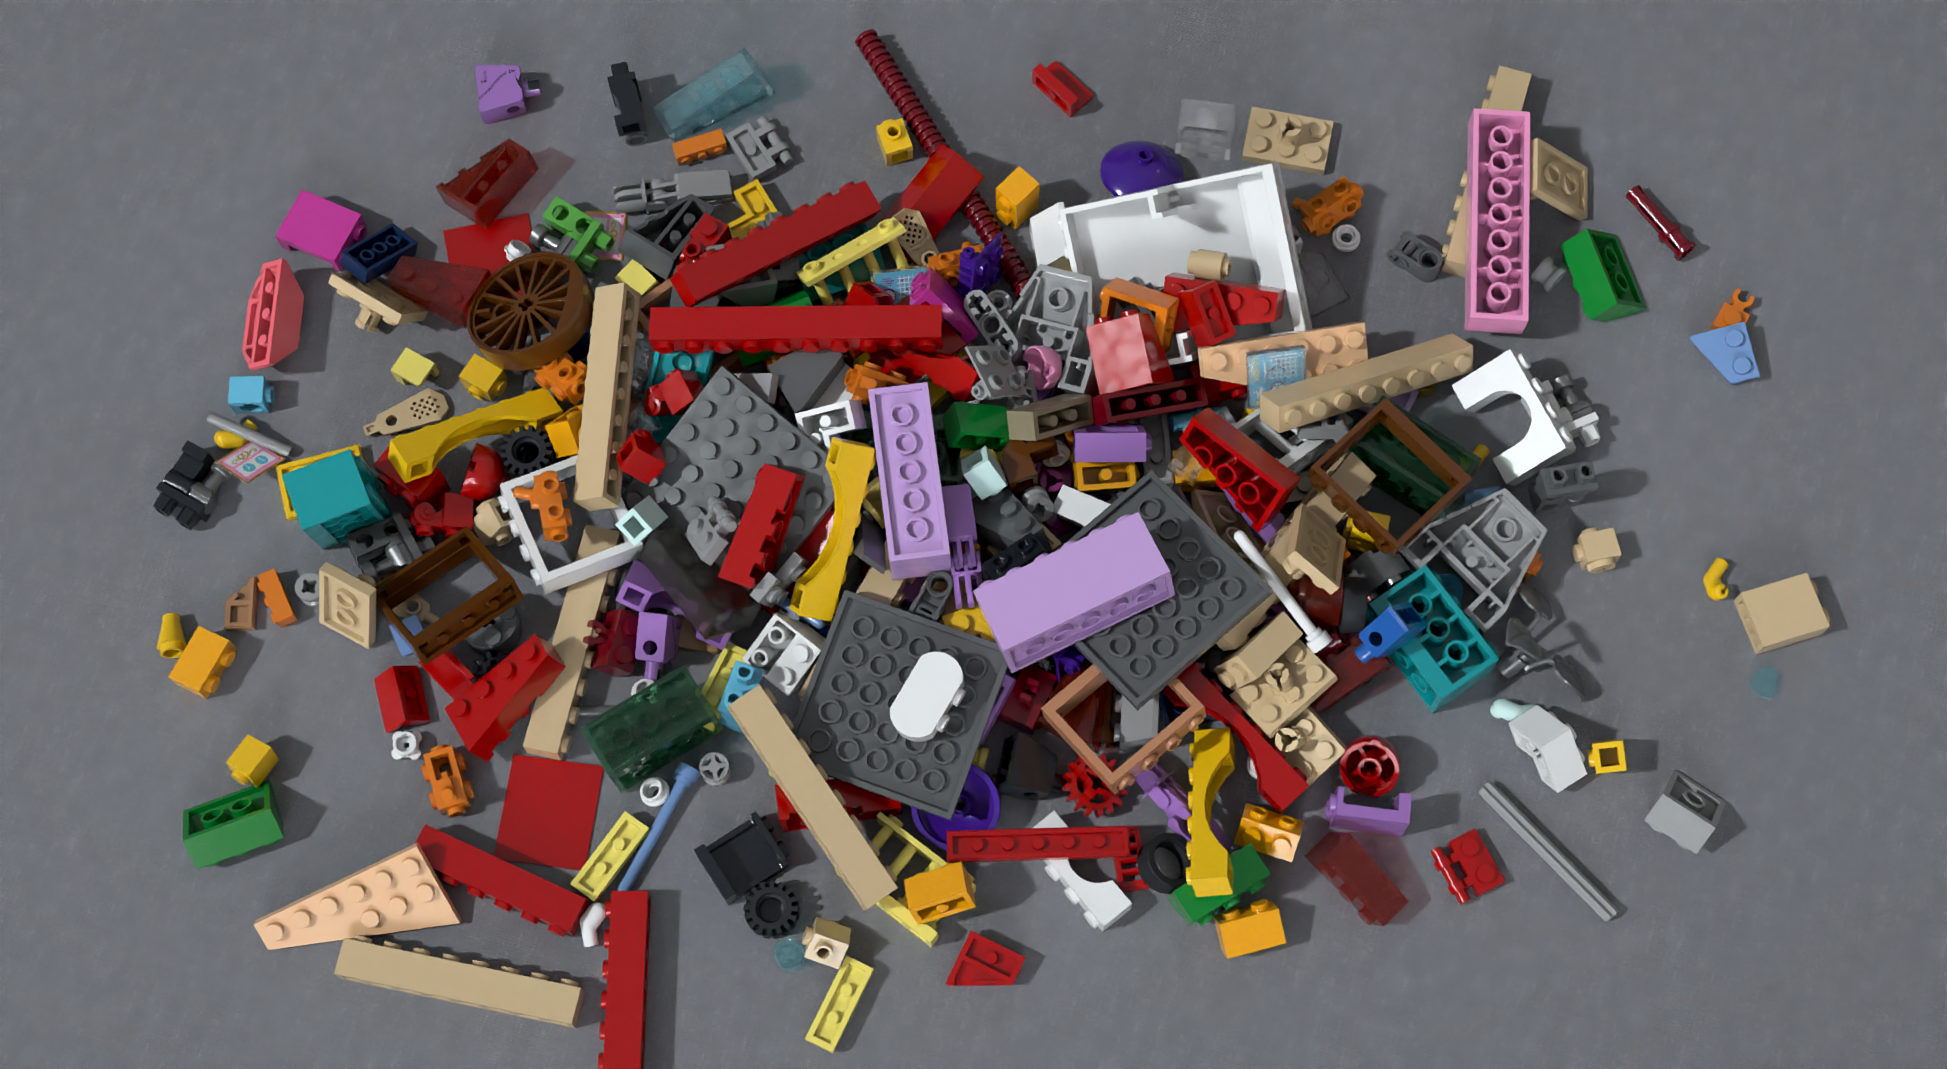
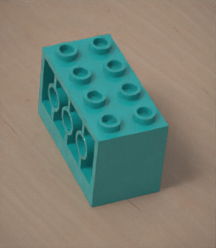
(335, 498)
(1445, 654)

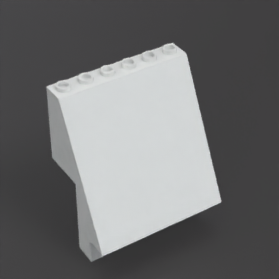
(1158, 227)

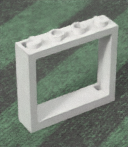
(577, 570)

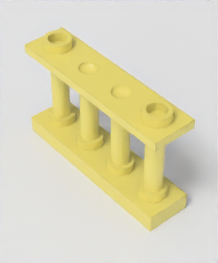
(862, 246)
(899, 908)

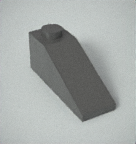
(870, 543)

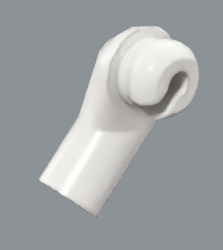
(589, 923)

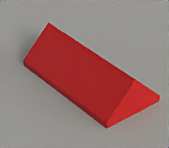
(938, 191)

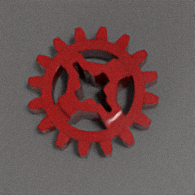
(1085, 778)

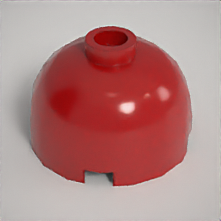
(483, 474)
(1370, 765)

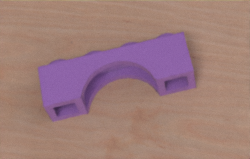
(643, 592)

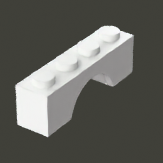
(1101, 901)

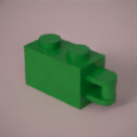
(976, 426)

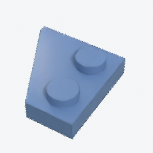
(1729, 352)

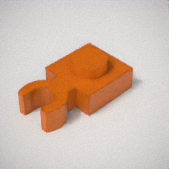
(1732, 313)

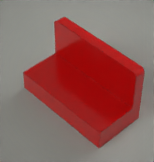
(1061, 87)
(1206, 314)
(450, 674)
(401, 697)

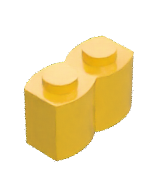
(1362, 541)

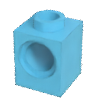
(250, 394)

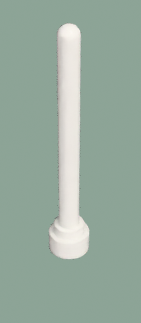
(1315, 636)

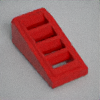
(1136, 884)

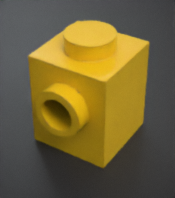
(894, 141)
(483, 379)
(1608, 756)
(251, 761)

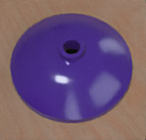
(1139, 167)
(980, 810)

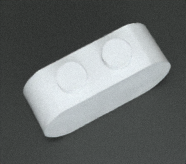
(928, 697)

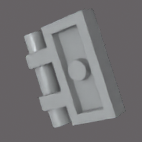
(752, 153)
(709, 530)

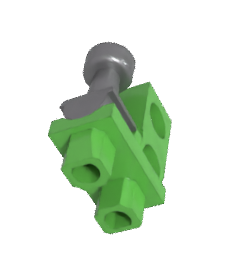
(580, 236)

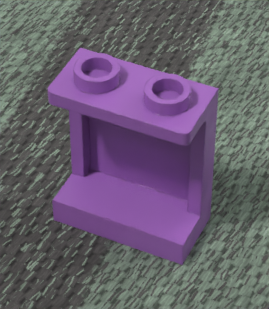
(1369, 819)

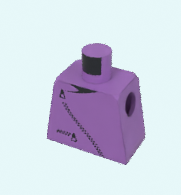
(503, 91)
(657, 633)

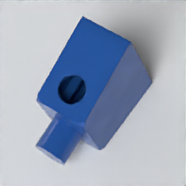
(1389, 632)

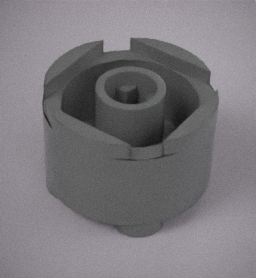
(1380, 572)
(499, 637)

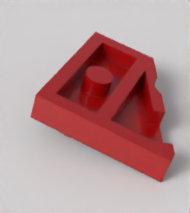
(985, 964)

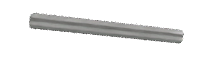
(1548, 851)

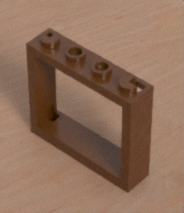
(1414, 440)
(462, 620)

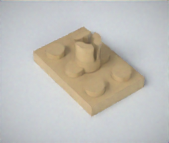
(1290, 138)
(1558, 180)
(377, 302)
(1315, 550)
(348, 604)
(1284, 689)
(1308, 744)

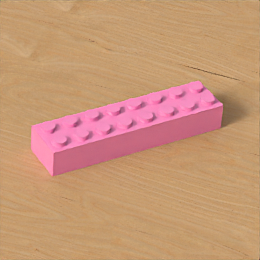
(1497, 221)

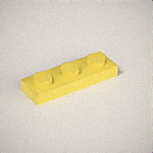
(719, 677)
(610, 857)
(839, 1004)

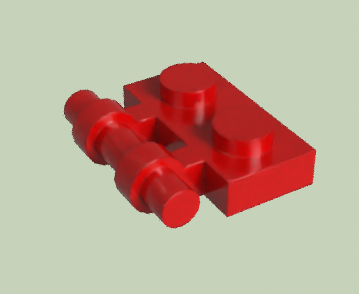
(1475, 863)

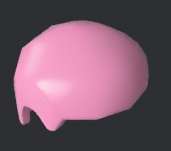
(1045, 365)

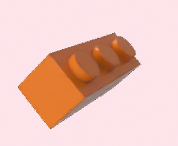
(699, 147)
(276, 598)

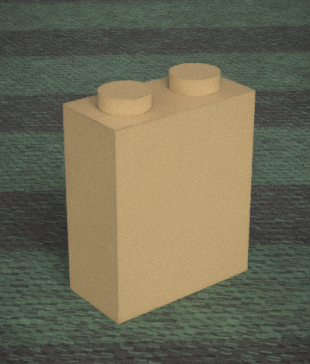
(1782, 613)
(1261, 650)

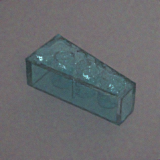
(714, 96)

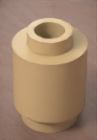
(1209, 264)

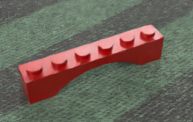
(947, 371)
(1275, 777)

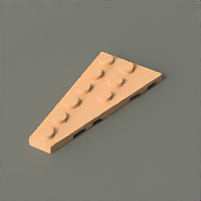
(1325, 351)
(377, 900)

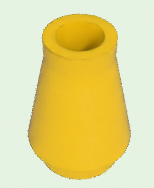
(171, 637)

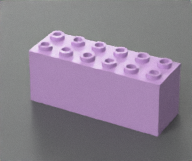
(909, 480)
(1075, 591)

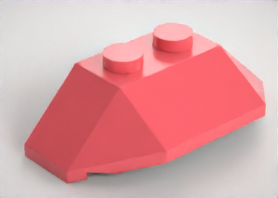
(273, 316)

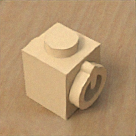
(492, 523)
(1596, 550)
(826, 942)

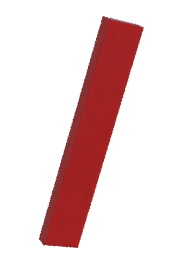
(1038, 844)

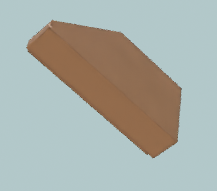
(242, 608)
(688, 640)

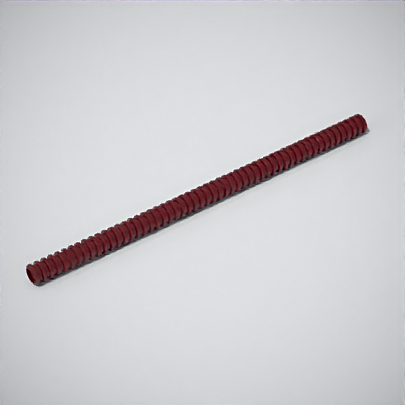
(930, 139)

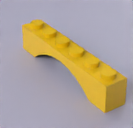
(420, 451)
(819, 587)
(1213, 762)

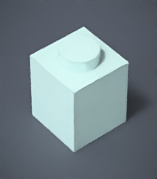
(983, 473)
(641, 520)

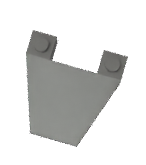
(1054, 314)
(1487, 547)

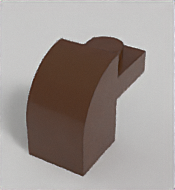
(1019, 461)

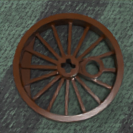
(531, 311)

